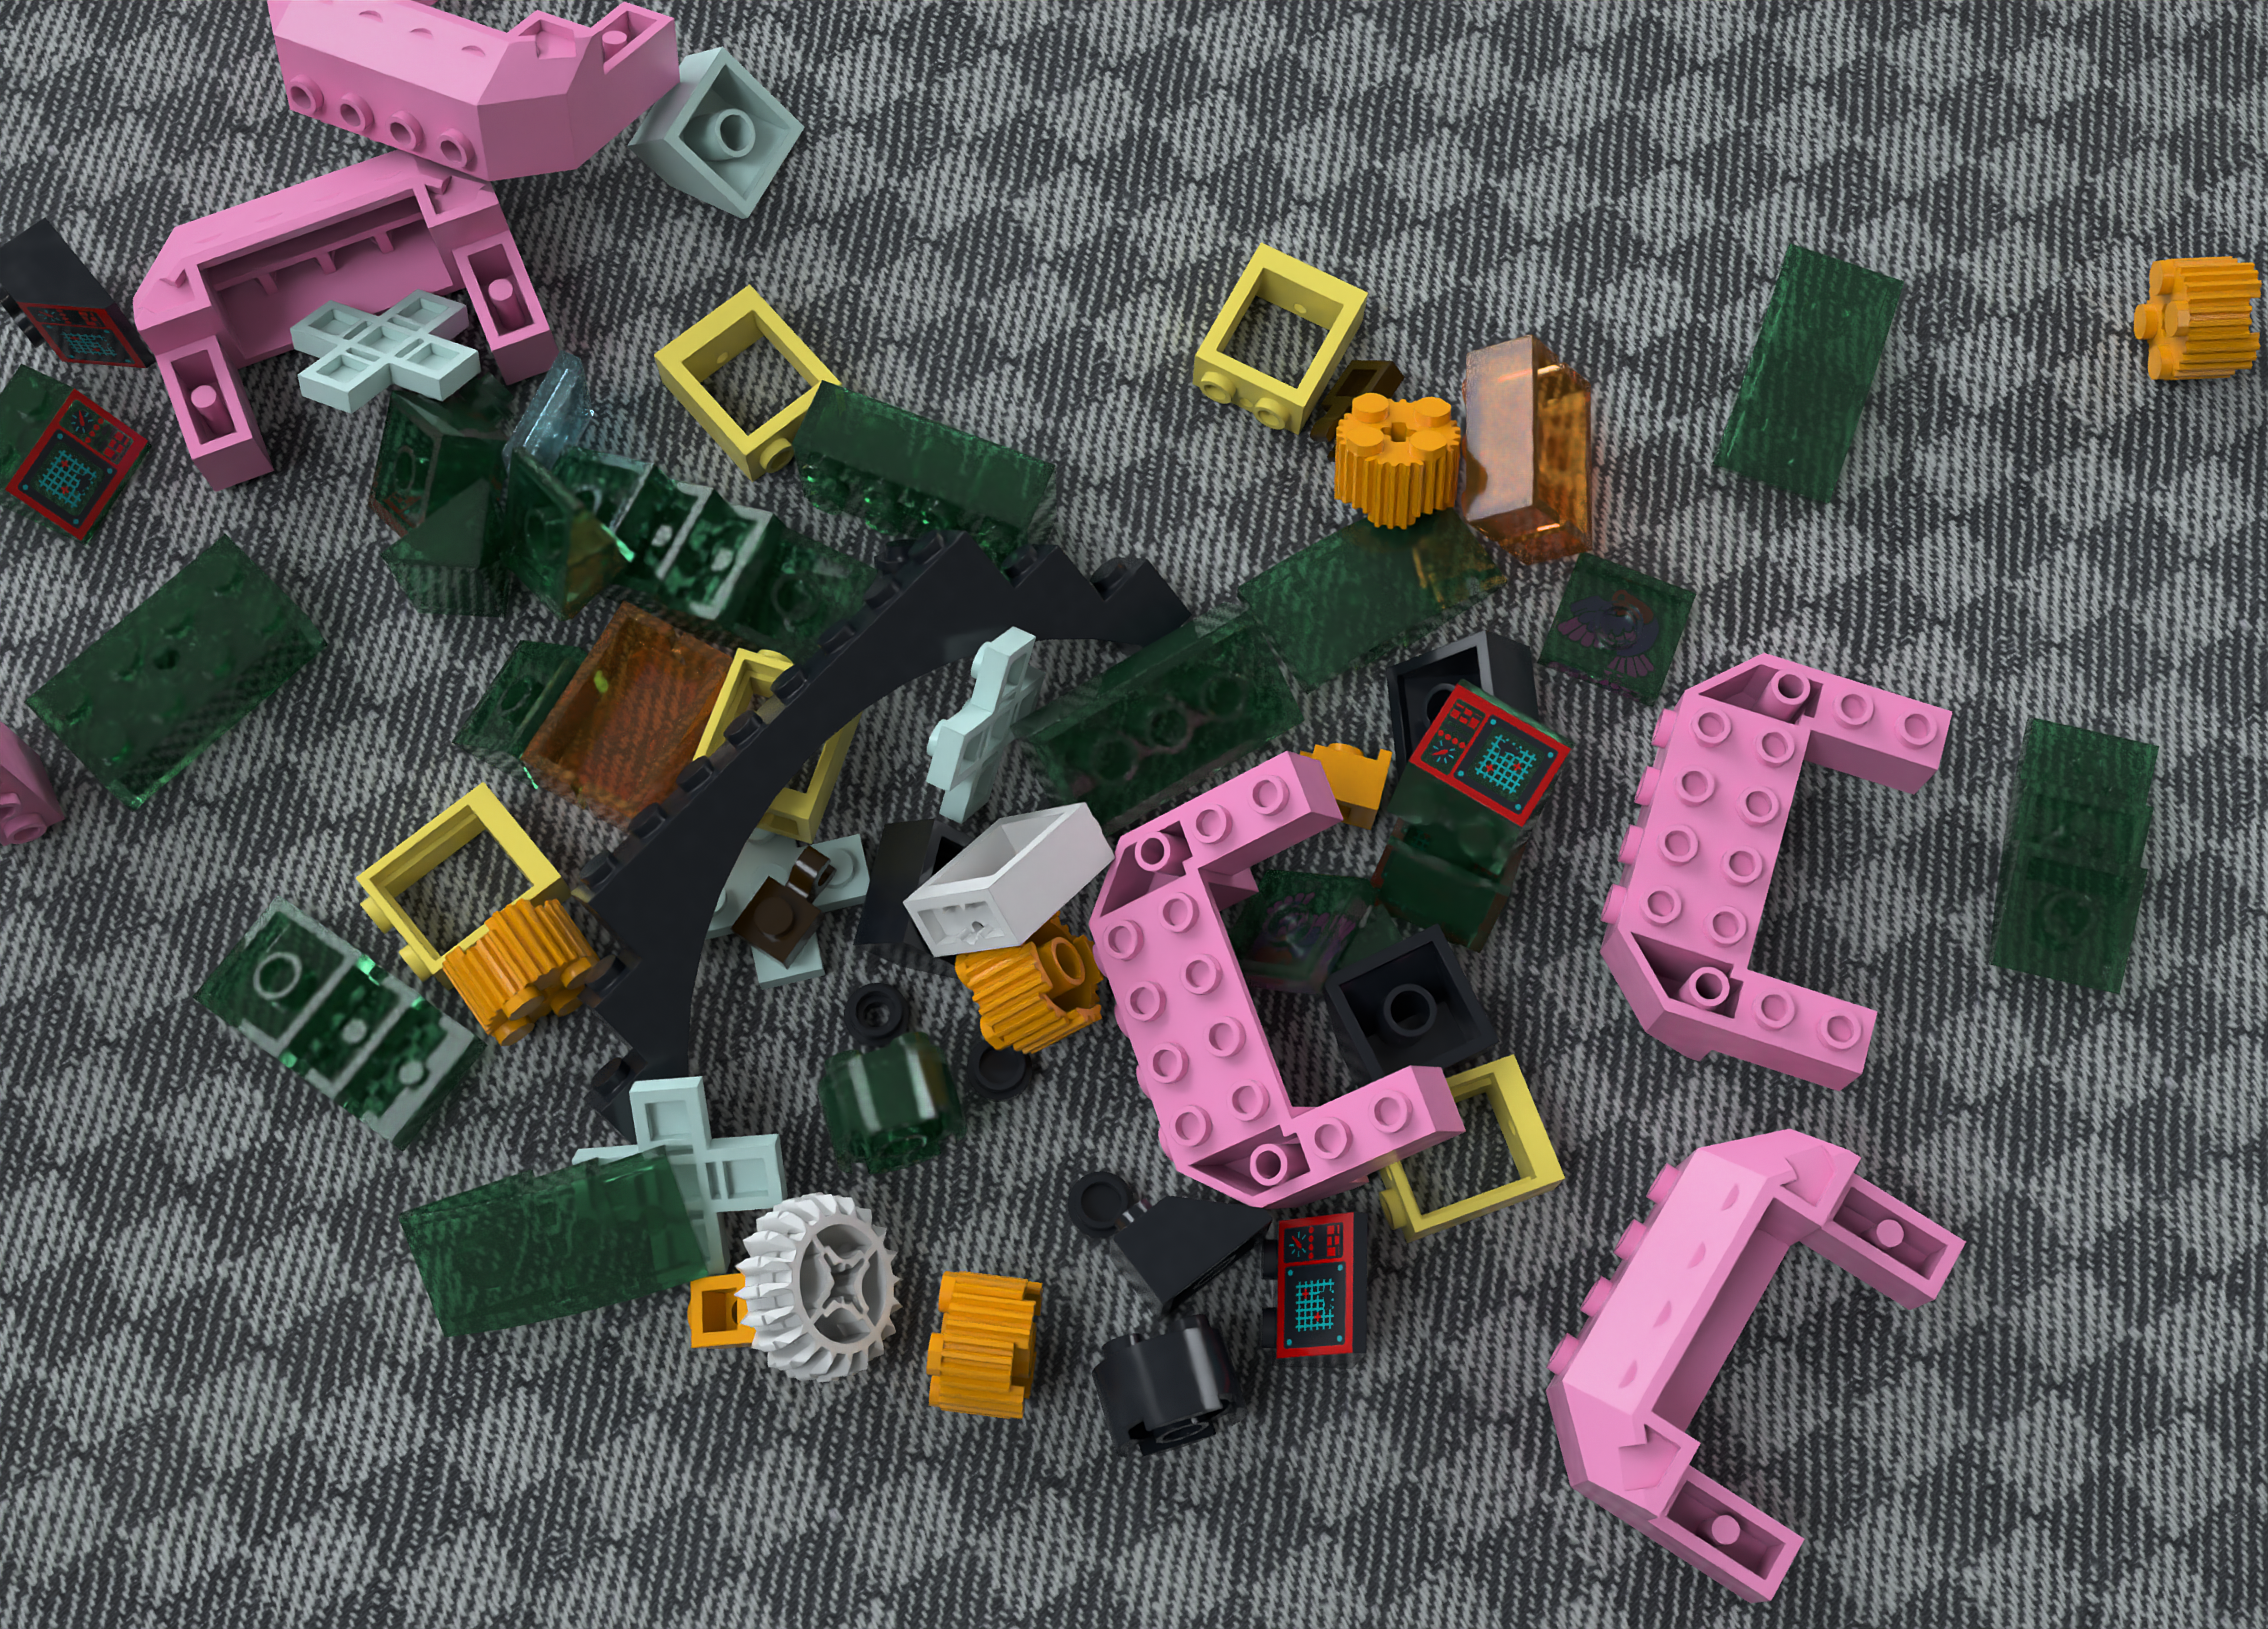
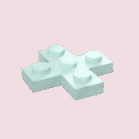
(370, 352)
(972, 741)
(774, 856)
(711, 1172)

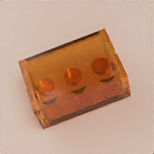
(1527, 451)
(628, 718)

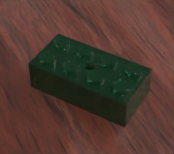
(920, 474)
(177, 672)
(1213, 701)

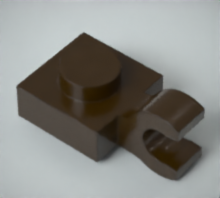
(1357, 379)
(783, 917)

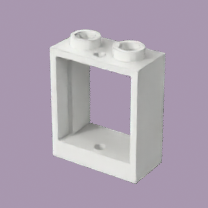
(1009, 880)

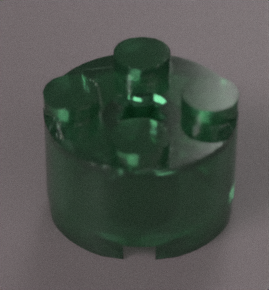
(890, 1104)

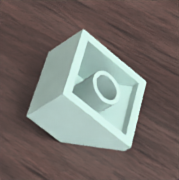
(717, 133)

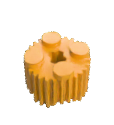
(2199, 318)
(1397, 458)
(522, 969)
(1035, 989)
(985, 1344)

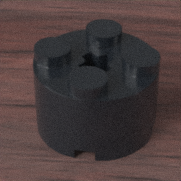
(1167, 1387)

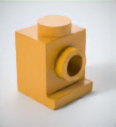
(1354, 780)
(717, 1313)

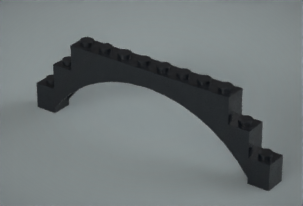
(670, 870)

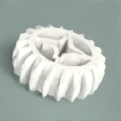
(822, 1269)

